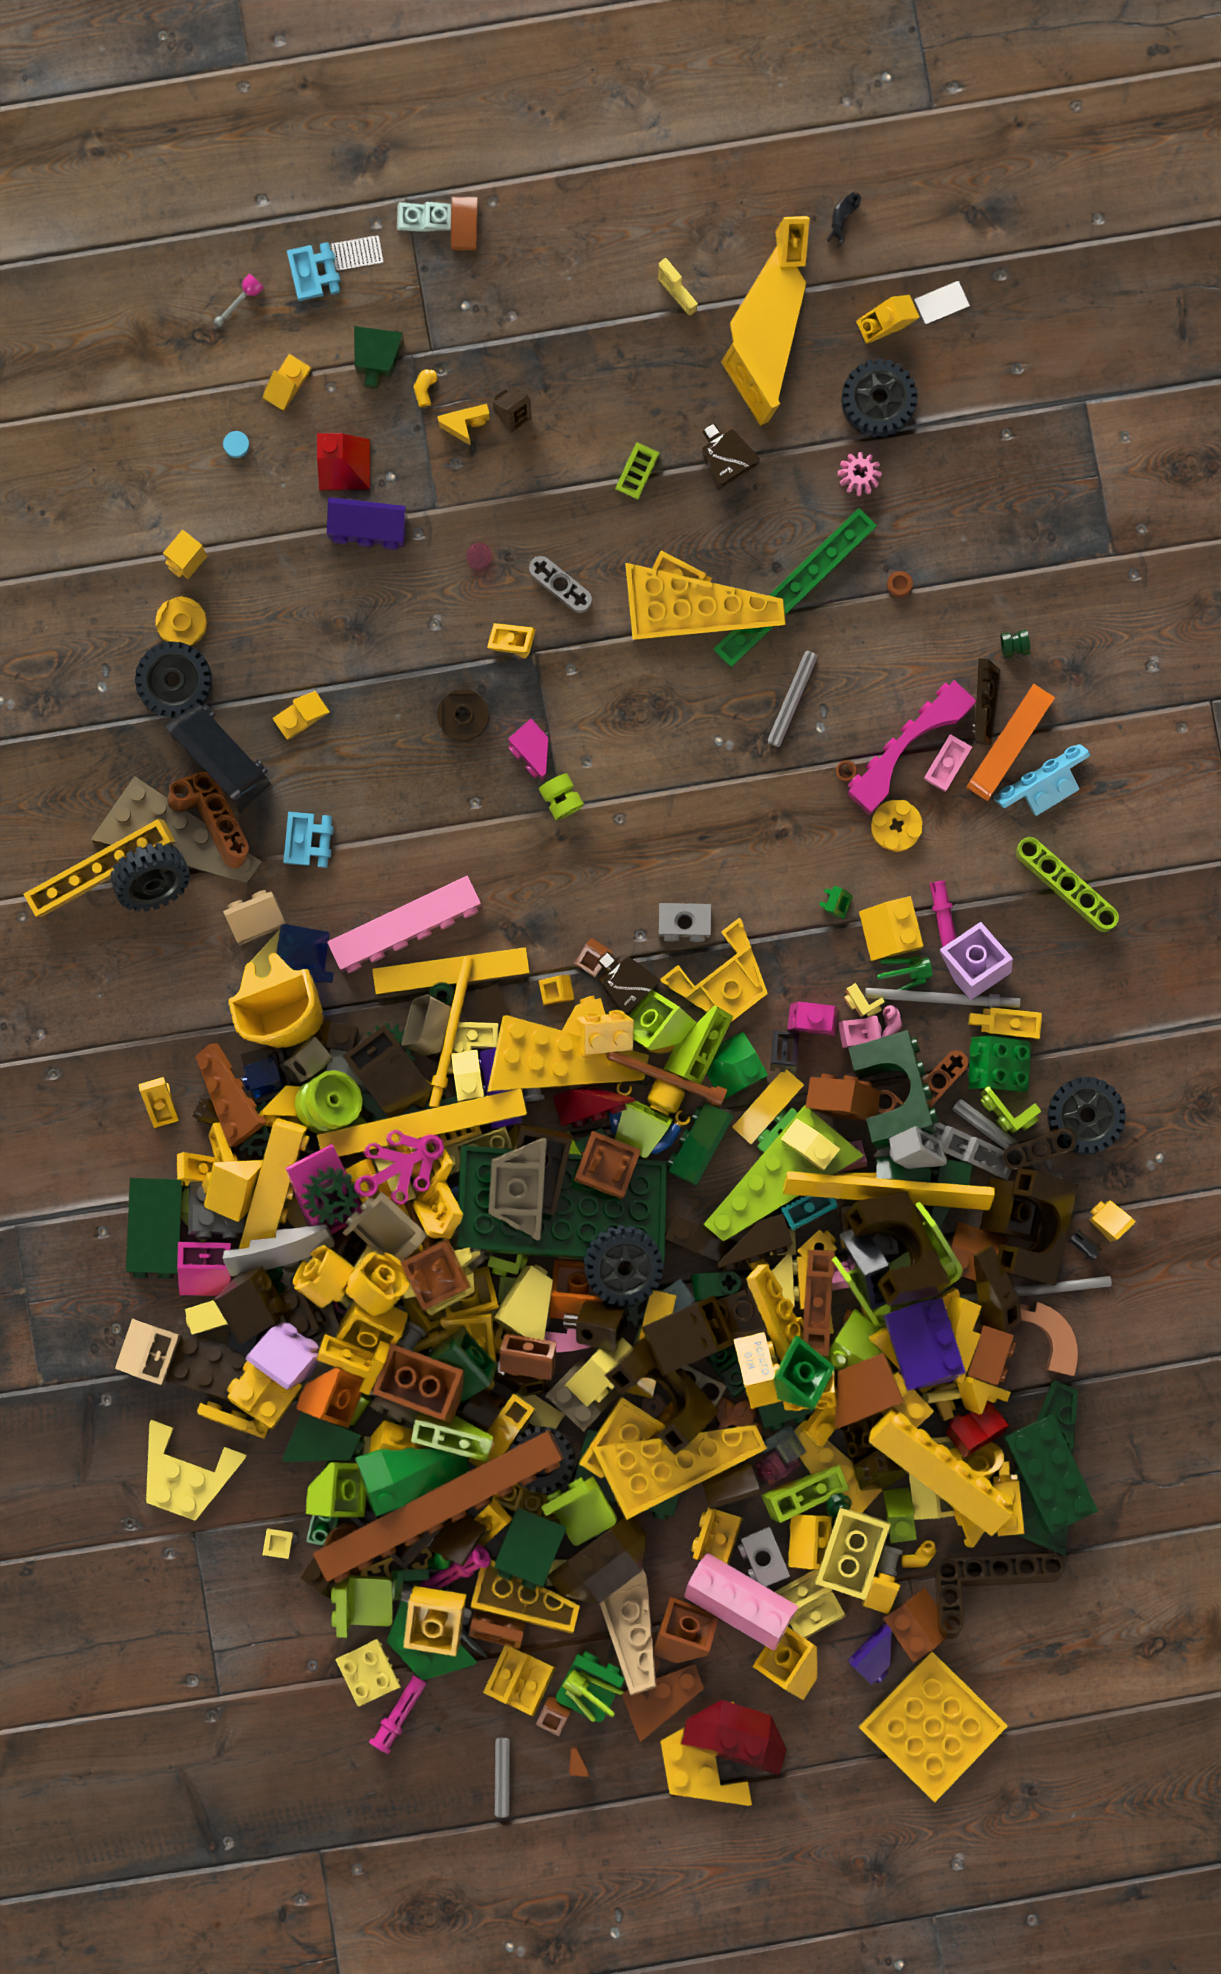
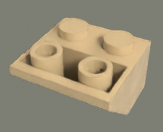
(254, 917)
(148, 1352)

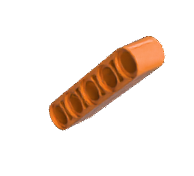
(1010, 742)

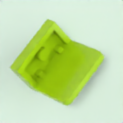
(1006, 1120)
(581, 1510)
(362, 1602)

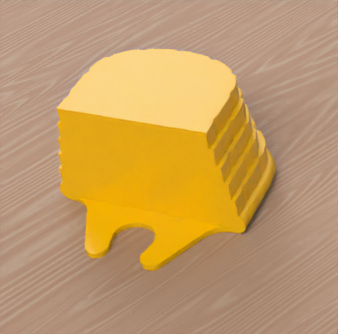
(276, 1008)

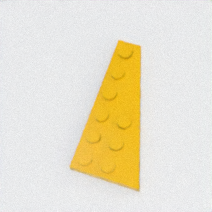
(683, 605)
(547, 1057)
(649, 1473)

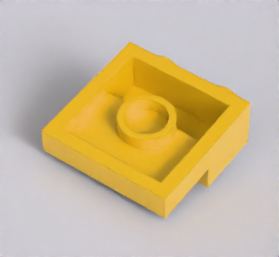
(261, 1395)

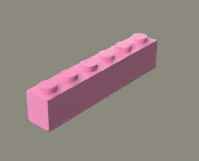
(405, 924)

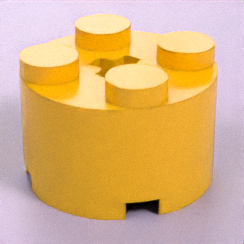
(323, 1276)
(377, 1283)

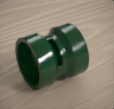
(1018, 643)

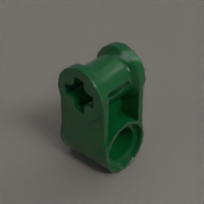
(710, 1284)

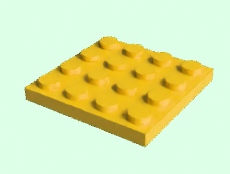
(933, 1726)

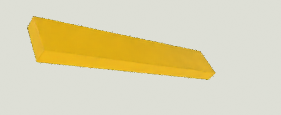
(427, 973)

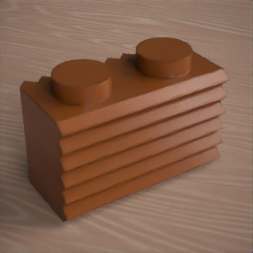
(528, 1357)

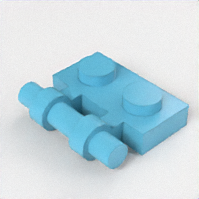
(305, 271)
(299, 839)

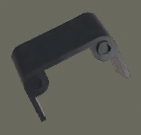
(219, 755)

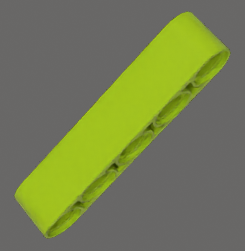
(1079, 889)

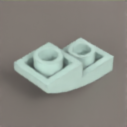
(424, 217)

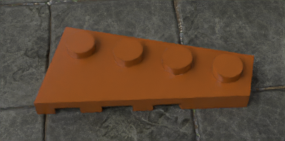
(230, 1102)

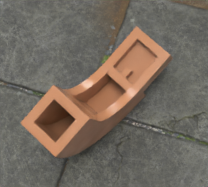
(1062, 1341)

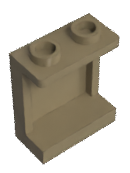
(386, 1227)

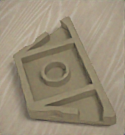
(518, 1187)

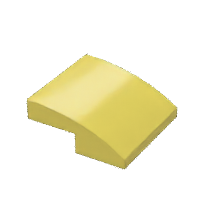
(815, 1604)

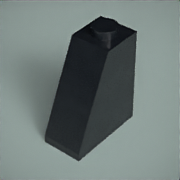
(866, 1264)

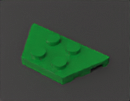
(425, 1663)

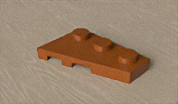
(658, 1704)

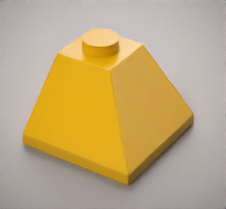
(791, 1664)

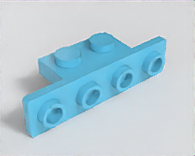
(1047, 784)

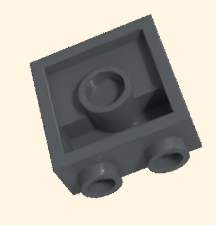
(207, 1223)

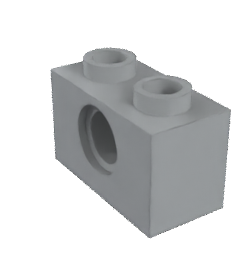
(699, 915)
(763, 1541)

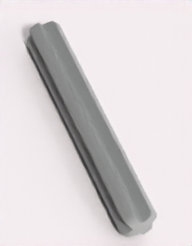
(792, 698)
(987, 1127)

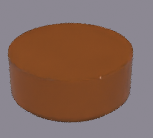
(899, 584)

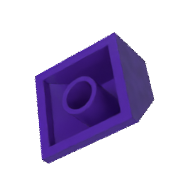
(874, 1655)

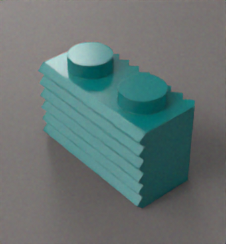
(805, 1209)

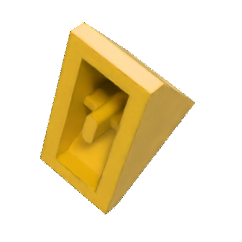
(792, 241)

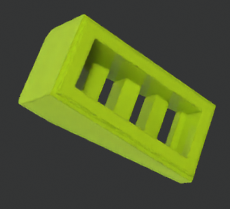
(633, 457)

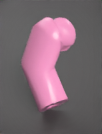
(892, 1021)

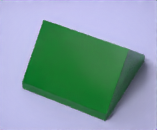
(802, 1375)

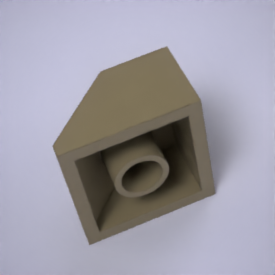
(572, 1406)

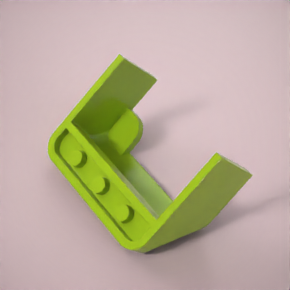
(944, 1252)

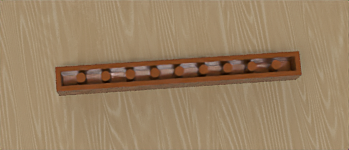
(439, 1505)

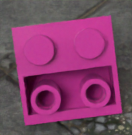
(202, 1268)

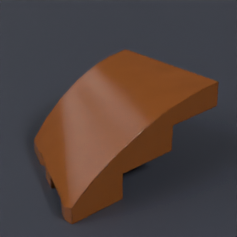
(865, 1390)

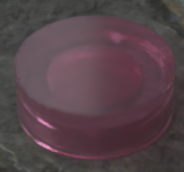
(479, 556)

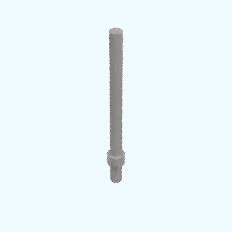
(991, 1000)
(1063, 1286)

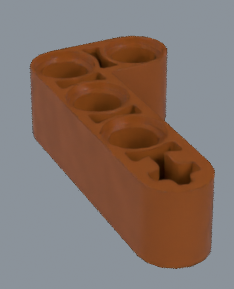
(213, 819)
(936, 1093)

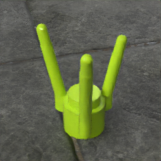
(577, 1685)

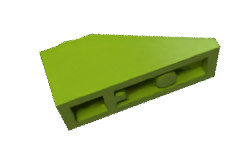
(695, 1053)
(455, 1438)
(804, 1493)

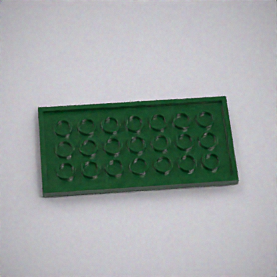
(578, 1216)

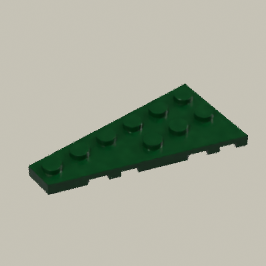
(1062, 1404)

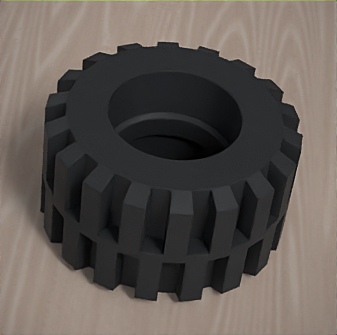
(557, 1477)

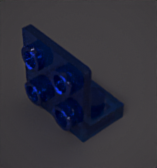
(305, 949)

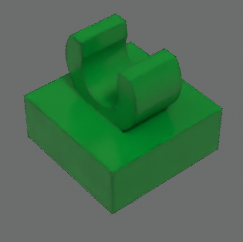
(838, 902)

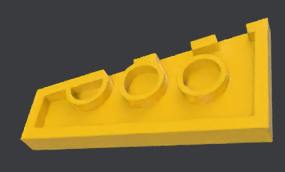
(775, 1309)
(828, 1456)

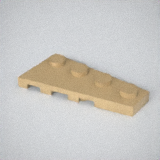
(631, 1633)

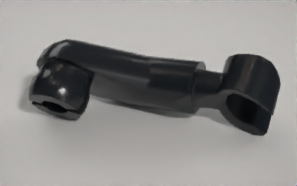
(841, 212)

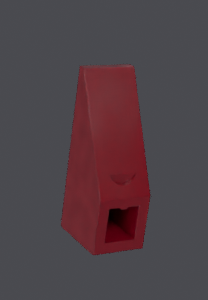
(587, 1102)

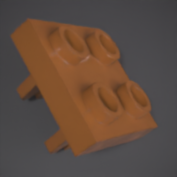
(607, 1165)
(435, 1274)

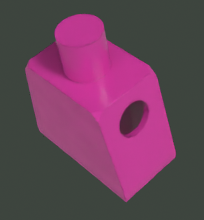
(813, 1018)

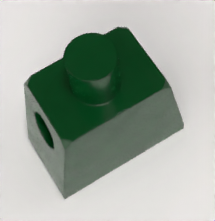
(376, 353)

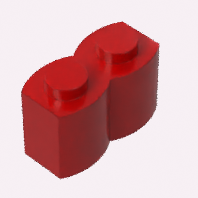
(974, 1430)

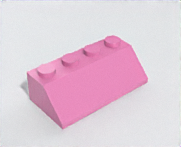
(740, 1601)

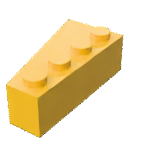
(516, 1602)

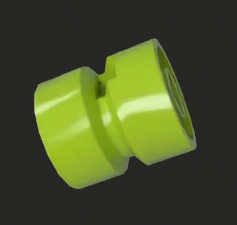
(557, 788)

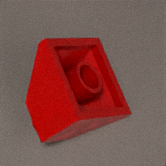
(343, 462)

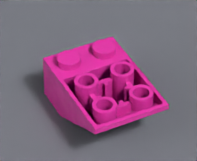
(298, 1175)

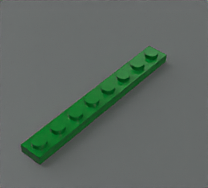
(801, 582)

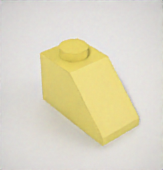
(467, 1075)
(810, 1144)

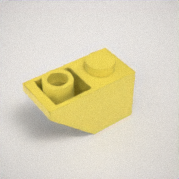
(784, 1274)

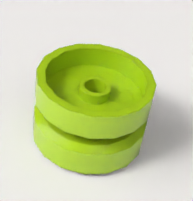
(328, 1102)

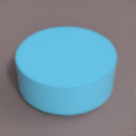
(236, 444)

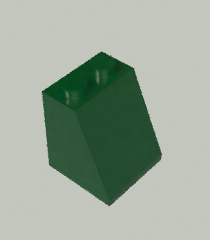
(466, 1354)
(322, 1441)
(528, 1549)

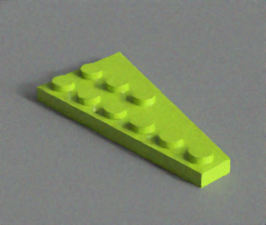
(762, 1186)

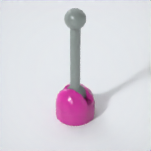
(250, 287)

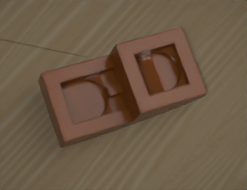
(464, 223)

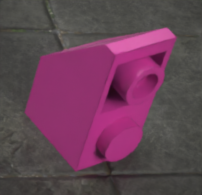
(532, 746)

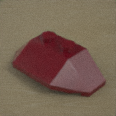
(736, 1735)

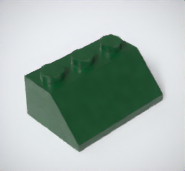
(699, 1144)

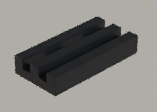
(784, 1064)

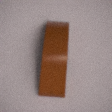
(818, 1300)

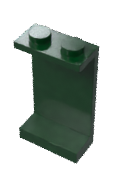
(153, 1227)

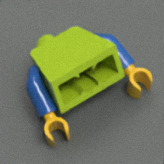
(645, 1127)

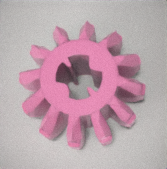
(857, 482)

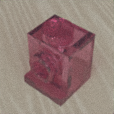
(773, 1470)

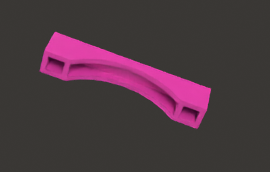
(947, 709)

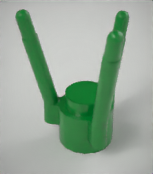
(918, 969)

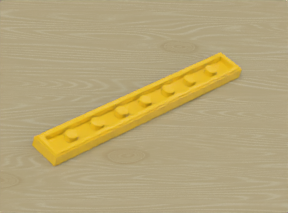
(427, 1122)
(866, 1188)

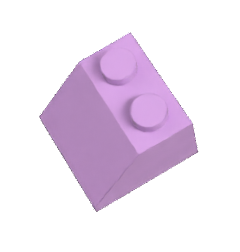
(976, 960)
(285, 1355)

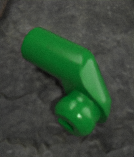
(438, 1562)

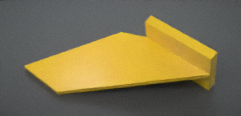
(764, 336)

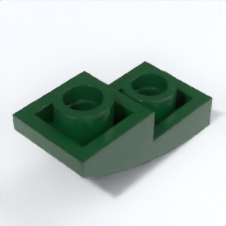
(890, 1170)
(728, 1369)

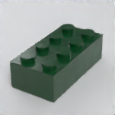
(1050, 1474)

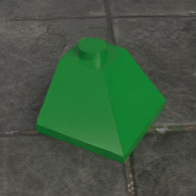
(736, 1066)

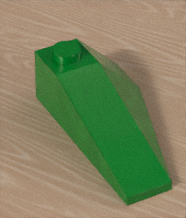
(403, 1476)

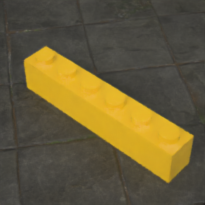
(93, 870)
(273, 1183)
(941, 1472)

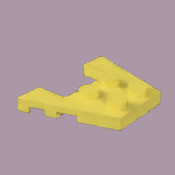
(182, 1485)

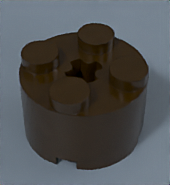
(482, 1409)

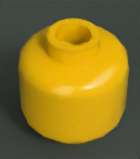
(665, 1097)

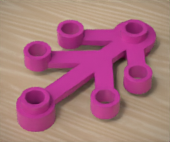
(403, 1164)

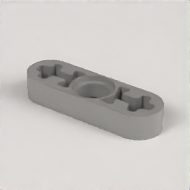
(579, 591)

